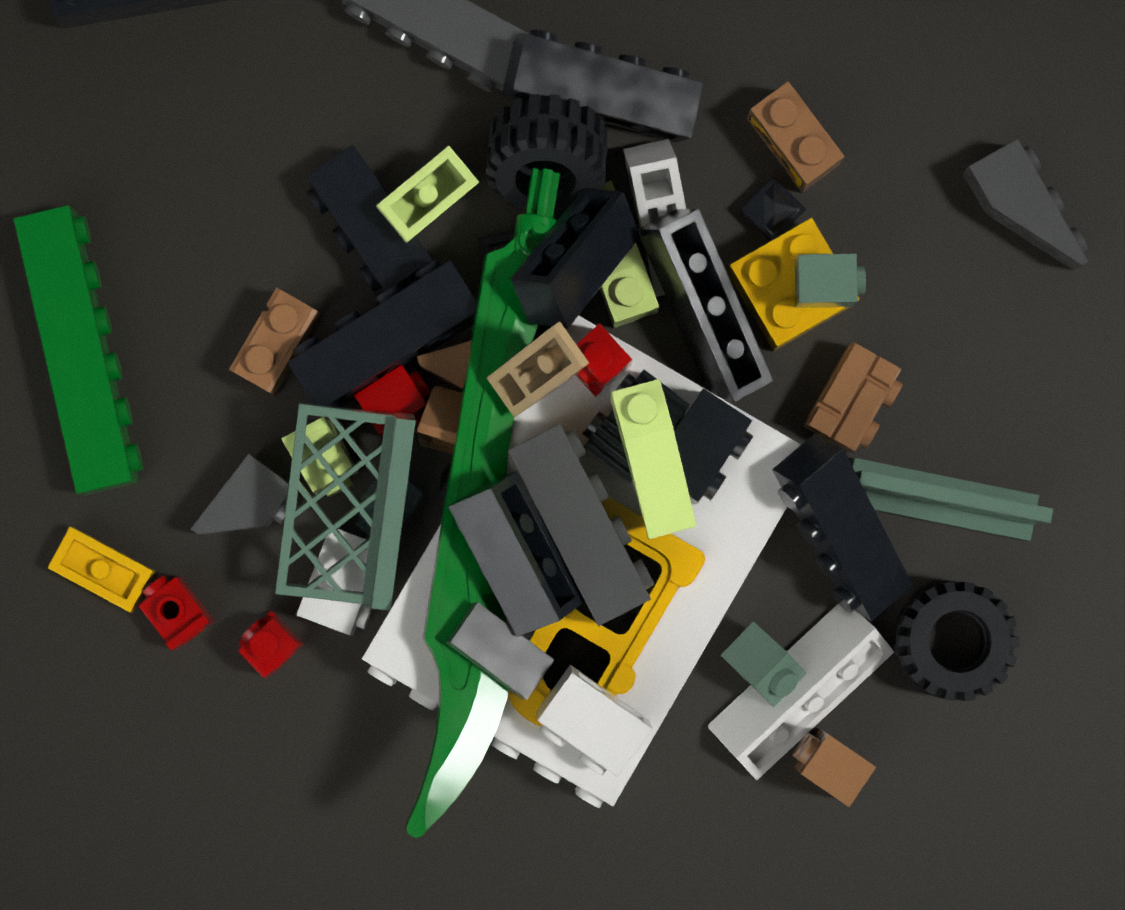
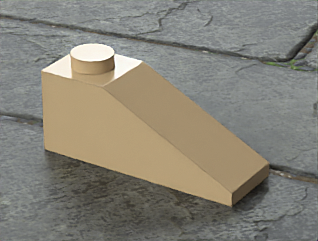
(538, 369)

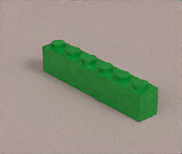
(77, 350)

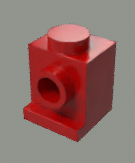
(605, 359)
(192, 615)
(268, 644)

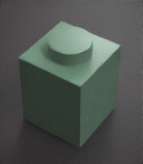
(828, 280)
(763, 664)

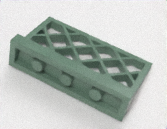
(951, 500)
(387, 510)

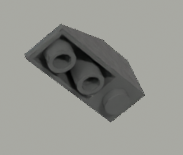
(1016, 197)

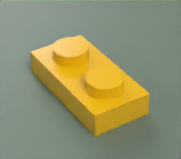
(101, 569)

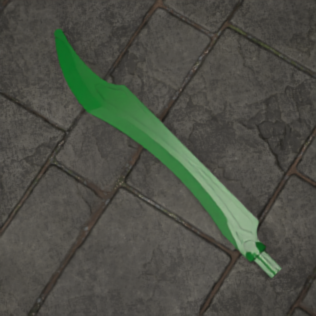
(468, 696)

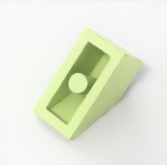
(427, 194)
(337, 456)

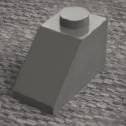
(247, 501)

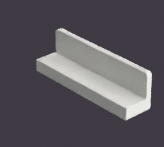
(836, 661)

